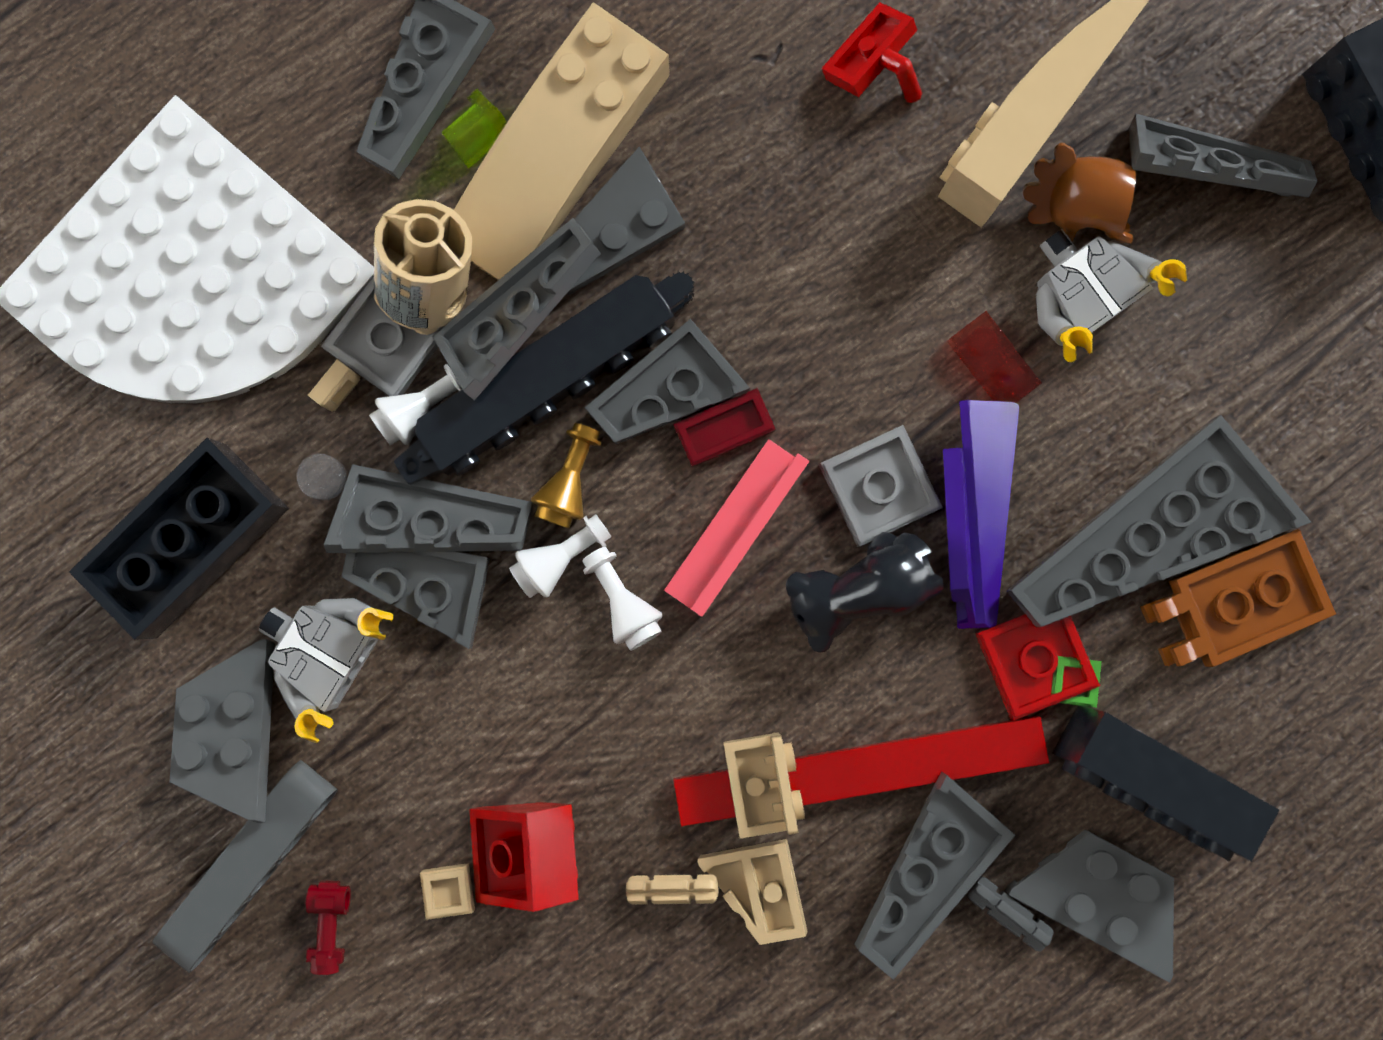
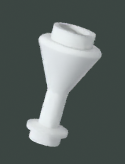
(399, 414)
(542, 566)
(631, 617)

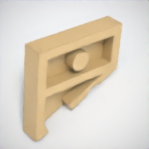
(761, 888)

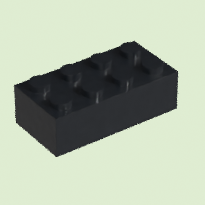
(1350, 94)
(179, 540)
(1168, 784)

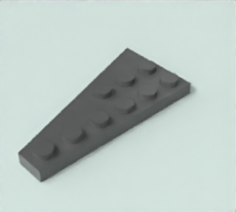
(1179, 515)

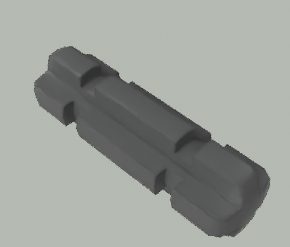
(1010, 914)

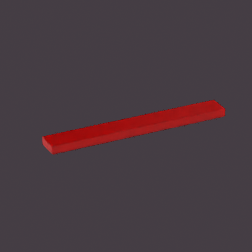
(880, 767)

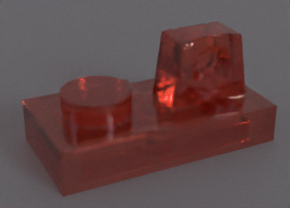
(993, 360)

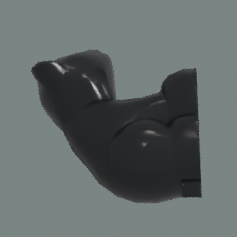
(887, 581)

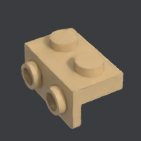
(762, 786)

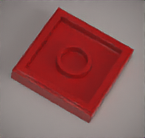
(1025, 659)

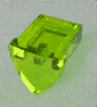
(475, 129)

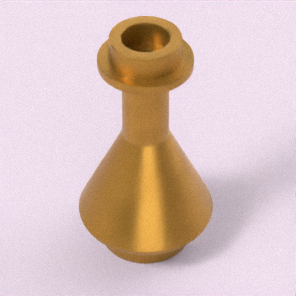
(561, 496)

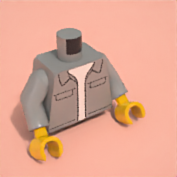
(1094, 286)
(320, 655)

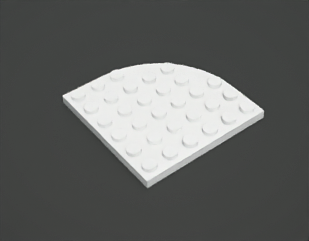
(185, 271)

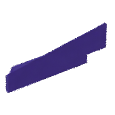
(978, 507)

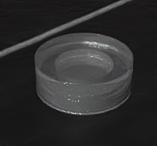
(321, 477)

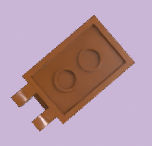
(1242, 601)

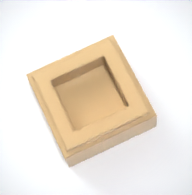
(334, 386)
(447, 891)

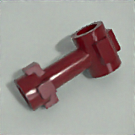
(327, 901)

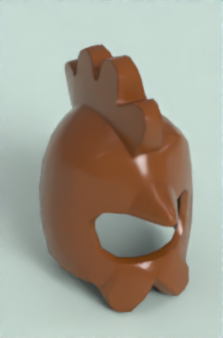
(1082, 193)

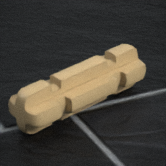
(672, 889)

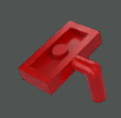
(872, 49)

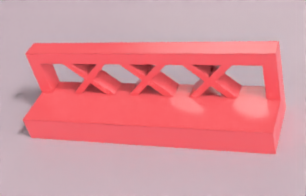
(735, 527)

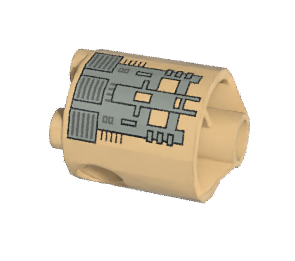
(421, 264)

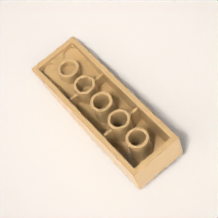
(1012, 134)
(559, 139)

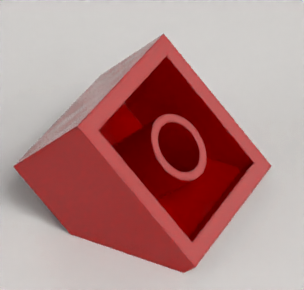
(524, 855)

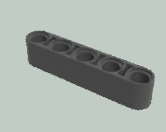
(244, 867)

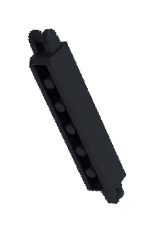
(544, 375)

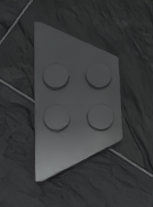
(225, 733)
(1106, 899)

